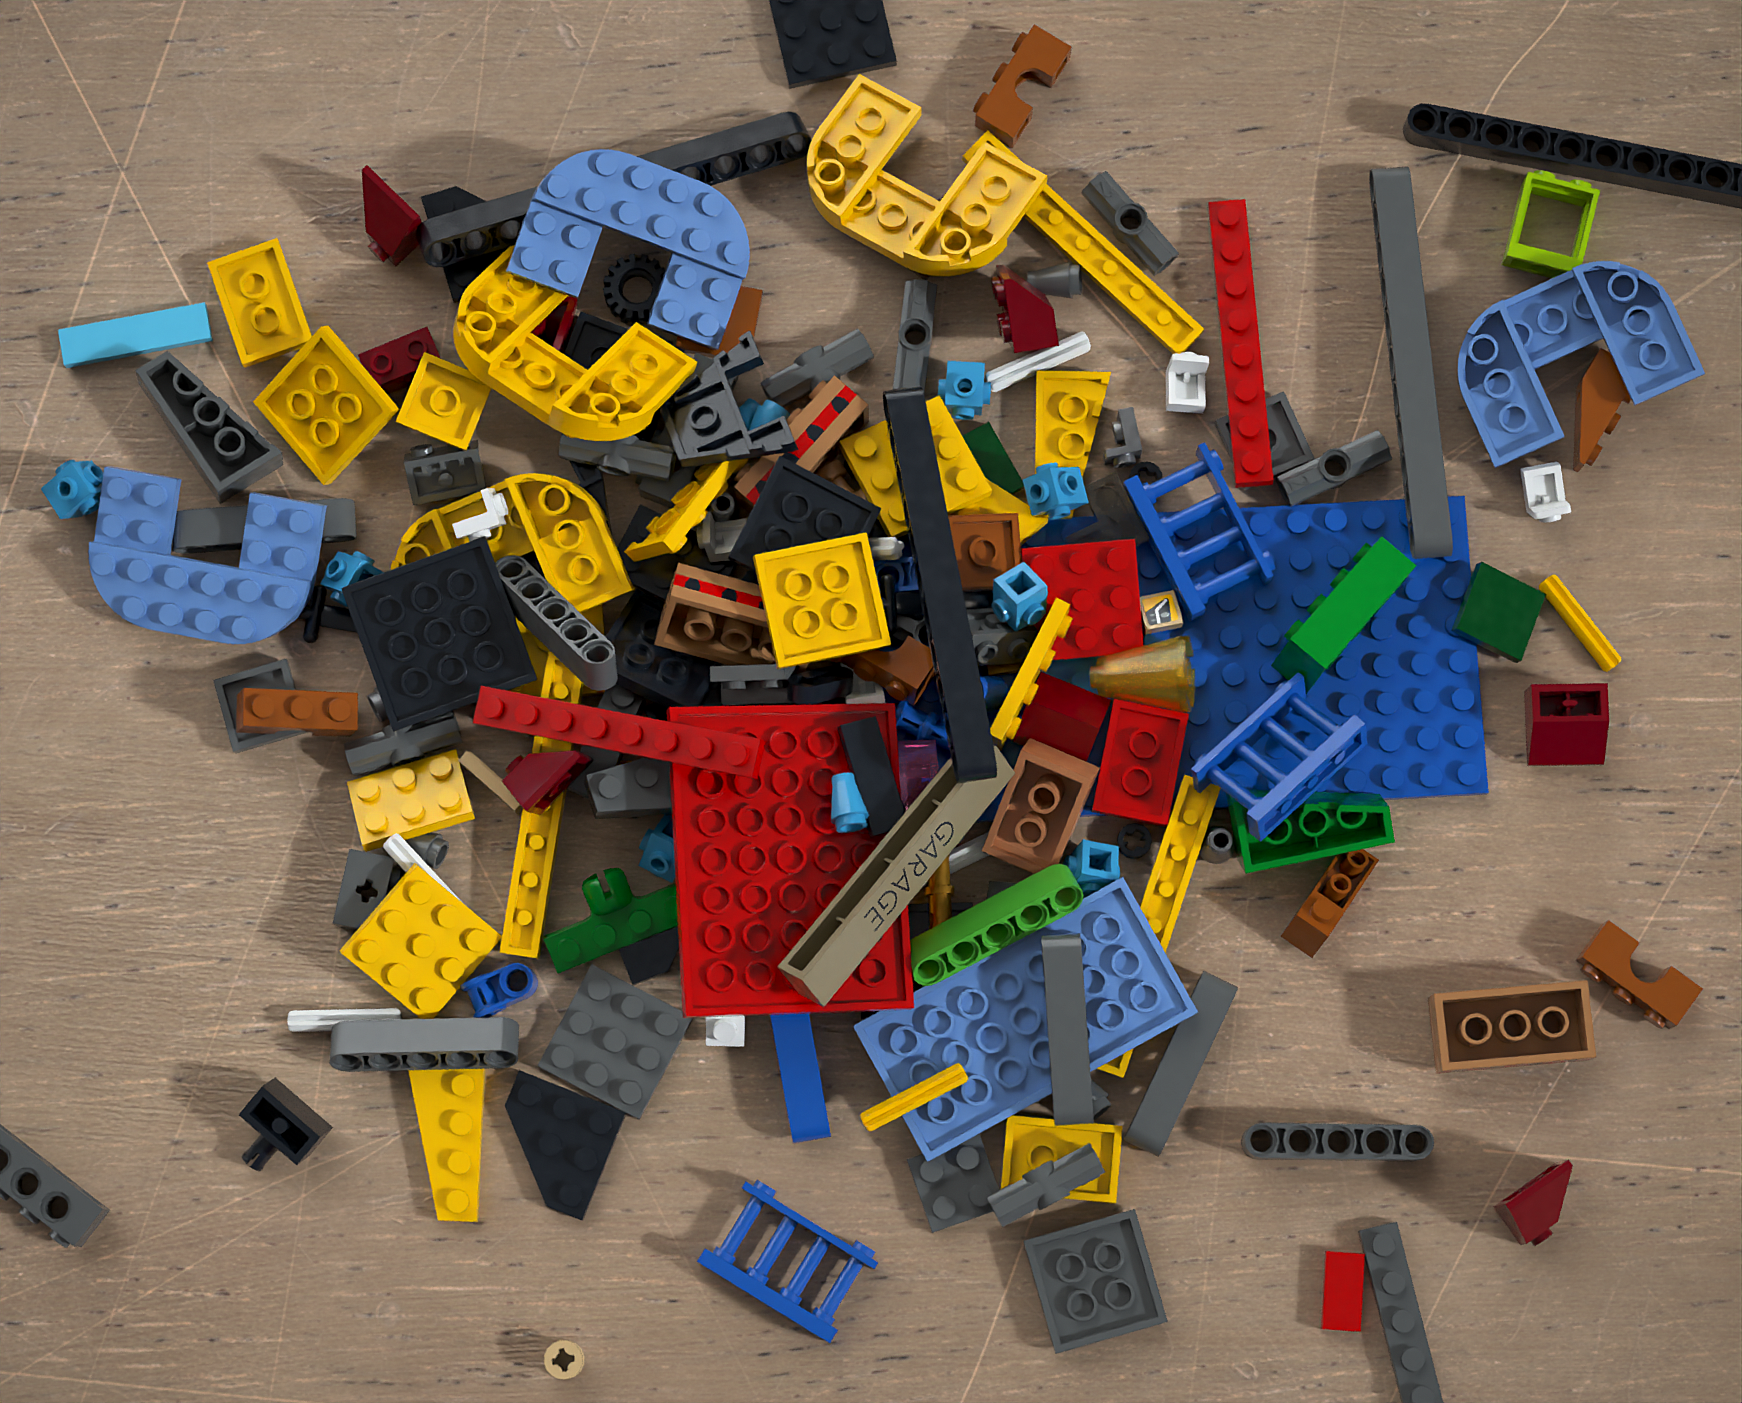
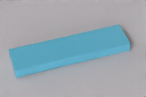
(135, 335)

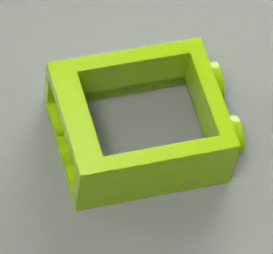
(1539, 260)

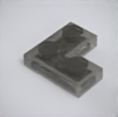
(1113, 513)

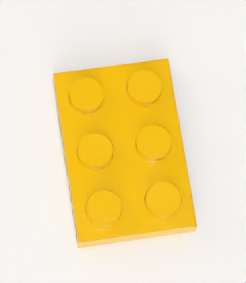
(260, 302)
(410, 799)
(1037, 1140)

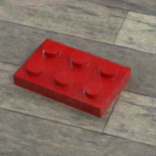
(1140, 762)

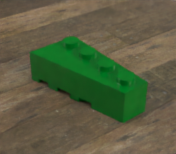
(1317, 829)

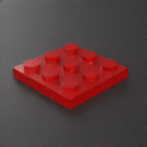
(1101, 591)

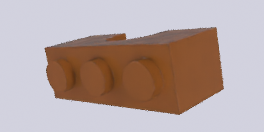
(1036, 58)
(901, 672)
(281, 710)
(1608, 959)

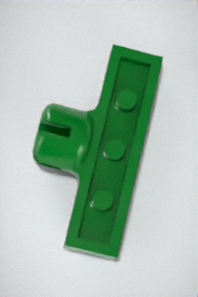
(614, 920)

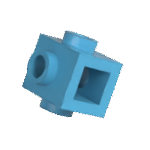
(969, 378)
(75, 489)
(1055, 491)
(347, 570)
(1019, 597)
(659, 850)
(1093, 865)

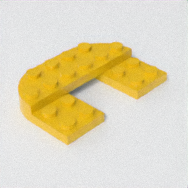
(898, 219)
(593, 404)
(545, 518)

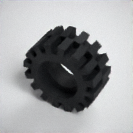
(620, 275)

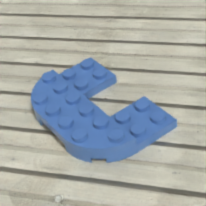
(648, 205)
(1554, 321)
(197, 597)

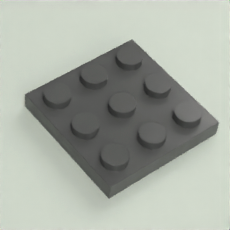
(615, 1042)
(1095, 1281)

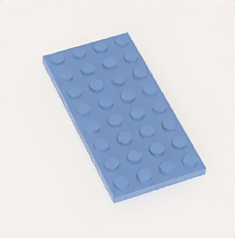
(997, 1019)

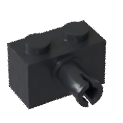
(283, 1125)

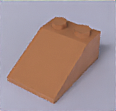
(1040, 807)

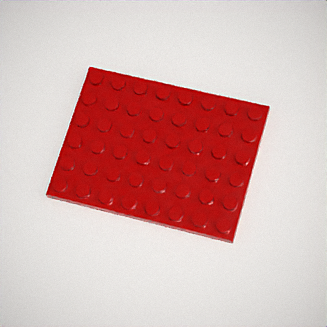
(767, 861)

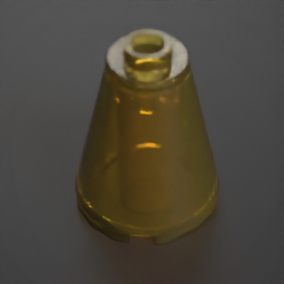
(1149, 675)

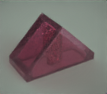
(916, 768)

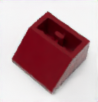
(1027, 314)
(1566, 724)

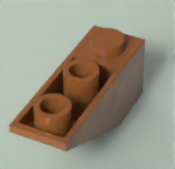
(1596, 406)
(1329, 900)

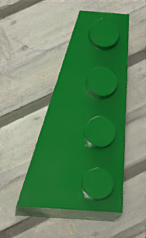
(1344, 613)

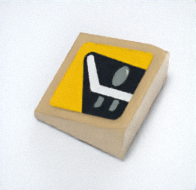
(1160, 612)

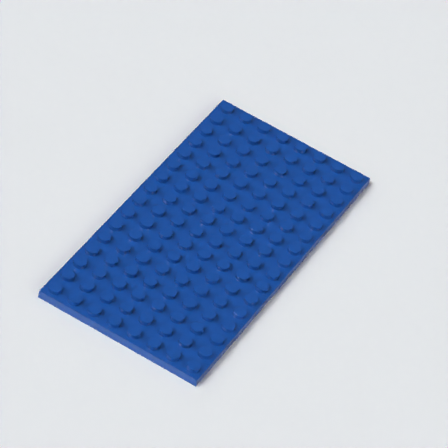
(1399, 675)

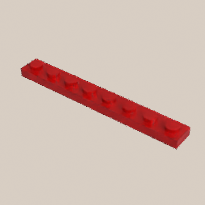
(1240, 343)
(619, 732)

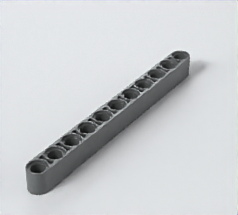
(1410, 363)

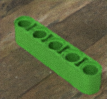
(994, 924)

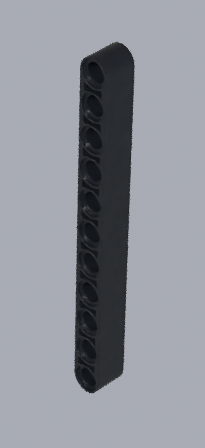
(1585, 147)
(707, 159)
(939, 585)

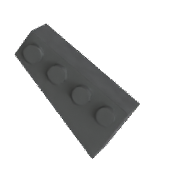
(213, 436)
(630, 790)

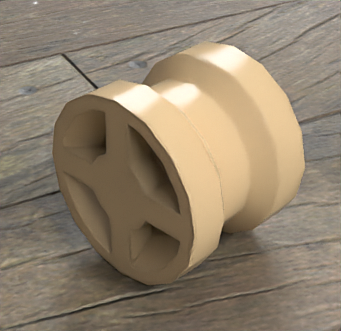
(570, 1359)

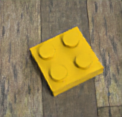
(444, 402)

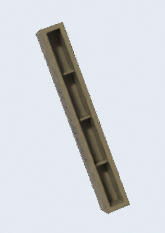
(888, 881)

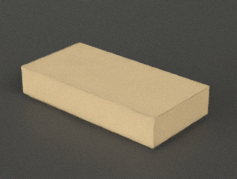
(489, 780)

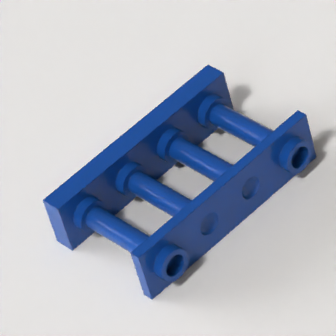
(1177, 562)
(1290, 788)
(788, 1298)

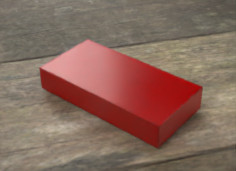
(1342, 1291)

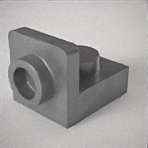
(1125, 432)

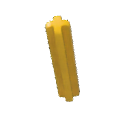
(1580, 623)
(913, 1097)

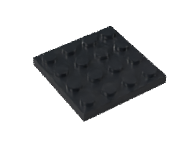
(438, 633)

